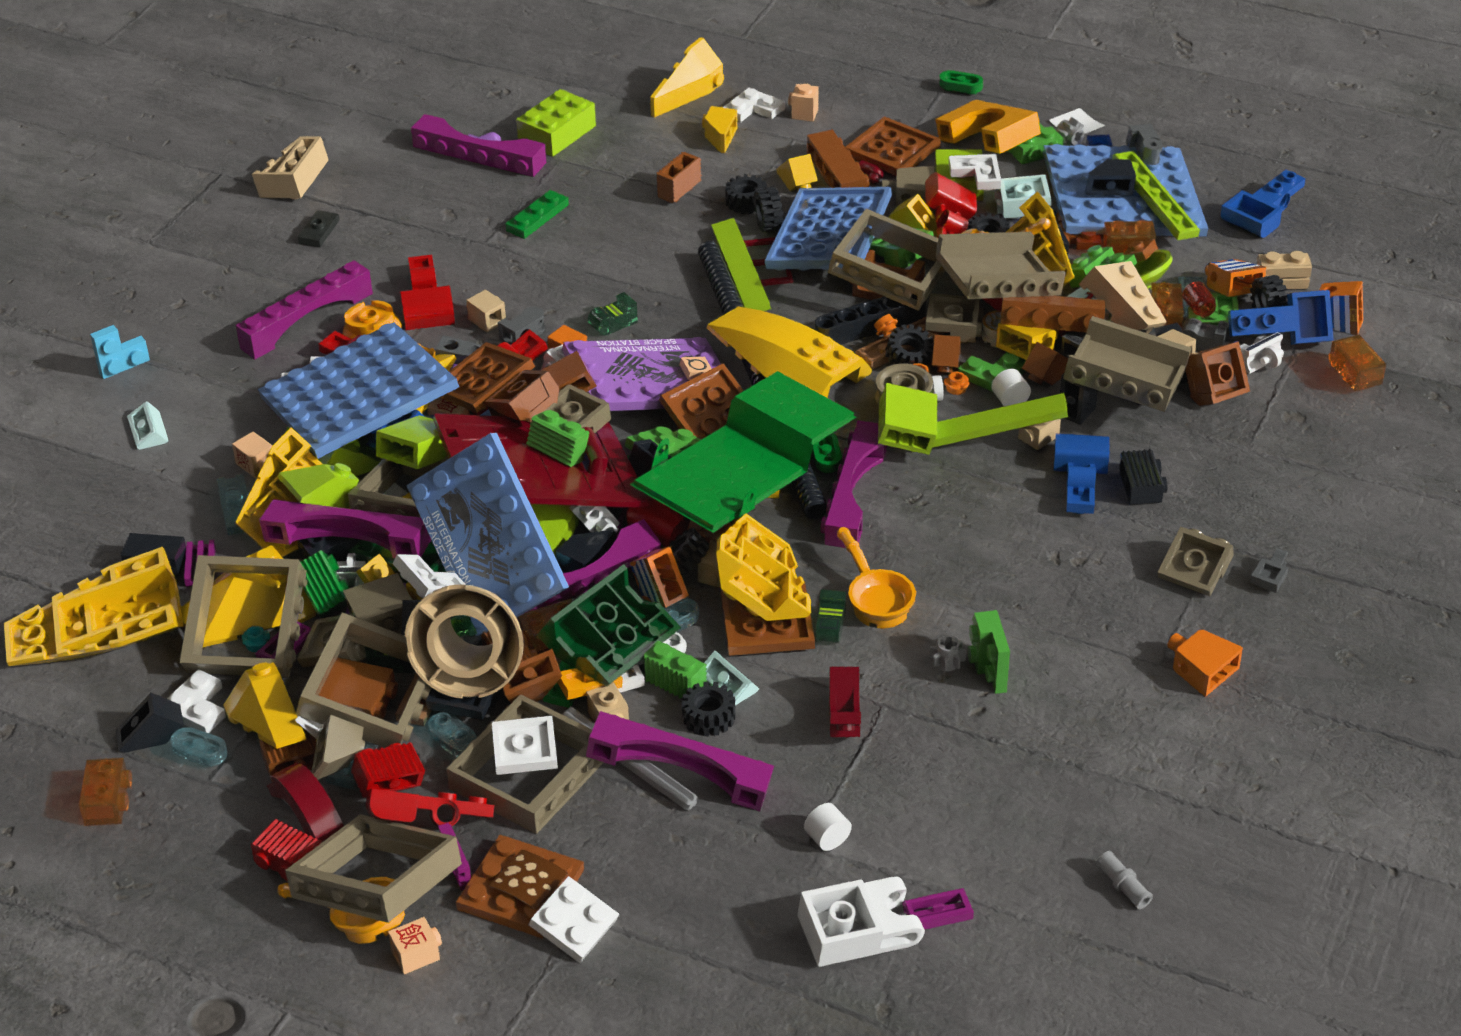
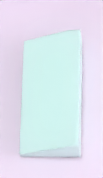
(147, 426)
(724, 673)

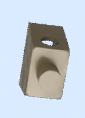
(909, 183)

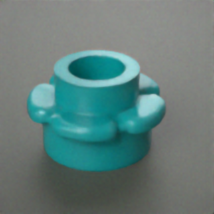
(255, 638)

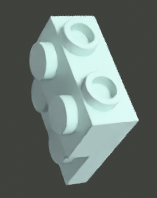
(1017, 191)

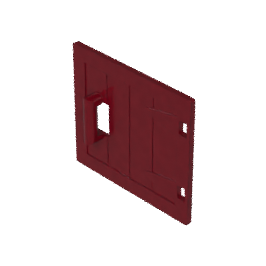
(544, 477)

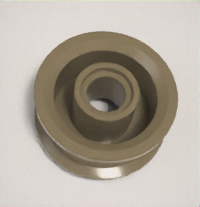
(903, 375)

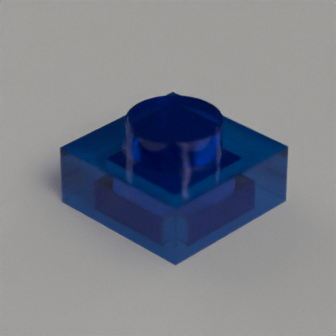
(1096, 140)

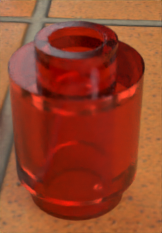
(1199, 299)

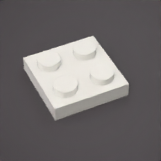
(524, 745)
(574, 919)

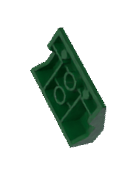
(607, 629)

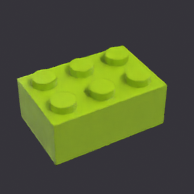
(557, 121)

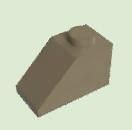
(336, 746)

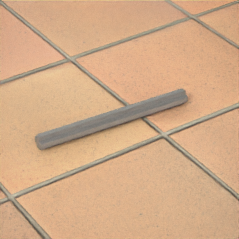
(647, 770)

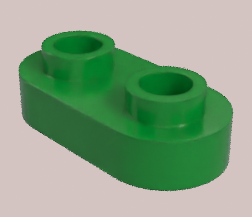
(961, 82)
(827, 454)

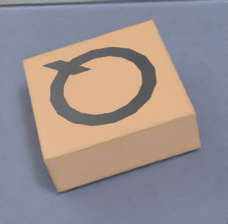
(694, 366)

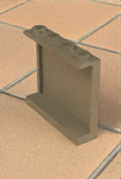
(997, 265)
(1128, 364)

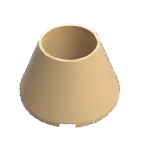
(450, 662)

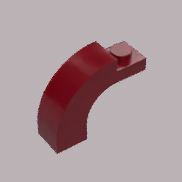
(844, 702)
(307, 800)

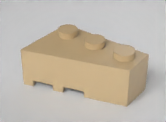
(293, 171)
(1124, 295)

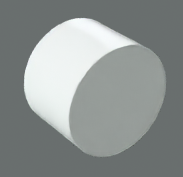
(1011, 387)
(827, 826)

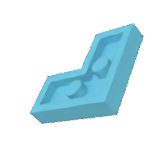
(115, 356)

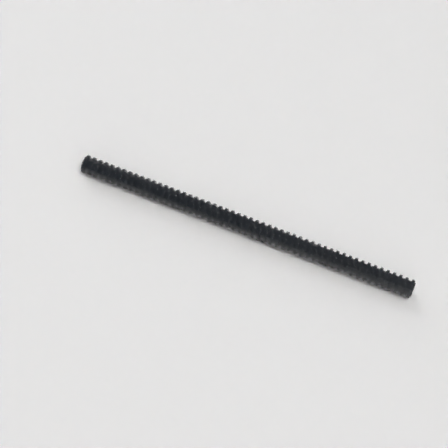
(728, 299)

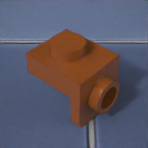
(1141, 249)

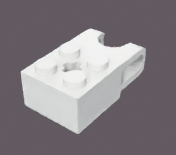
(857, 920)

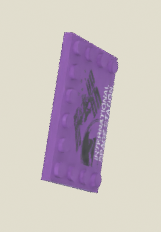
(638, 371)

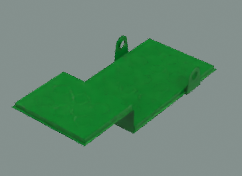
(750, 457)

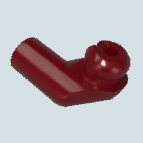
(873, 171)

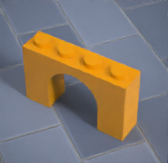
(1000, 125)

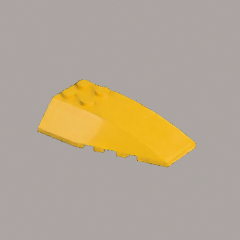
(789, 347)
(110, 612)

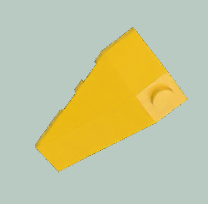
(691, 79)
(264, 706)

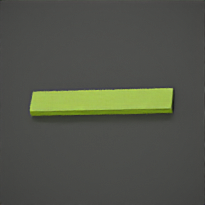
(1160, 199)
(740, 265)
(1001, 419)

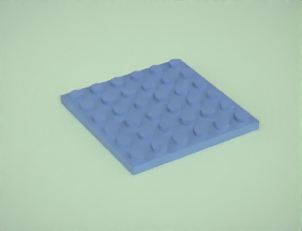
(1081, 213)
(357, 388)

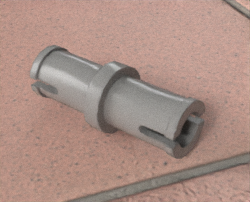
(1124, 880)

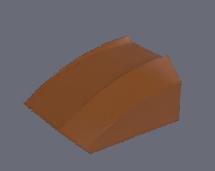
(1217, 374)
(525, 395)

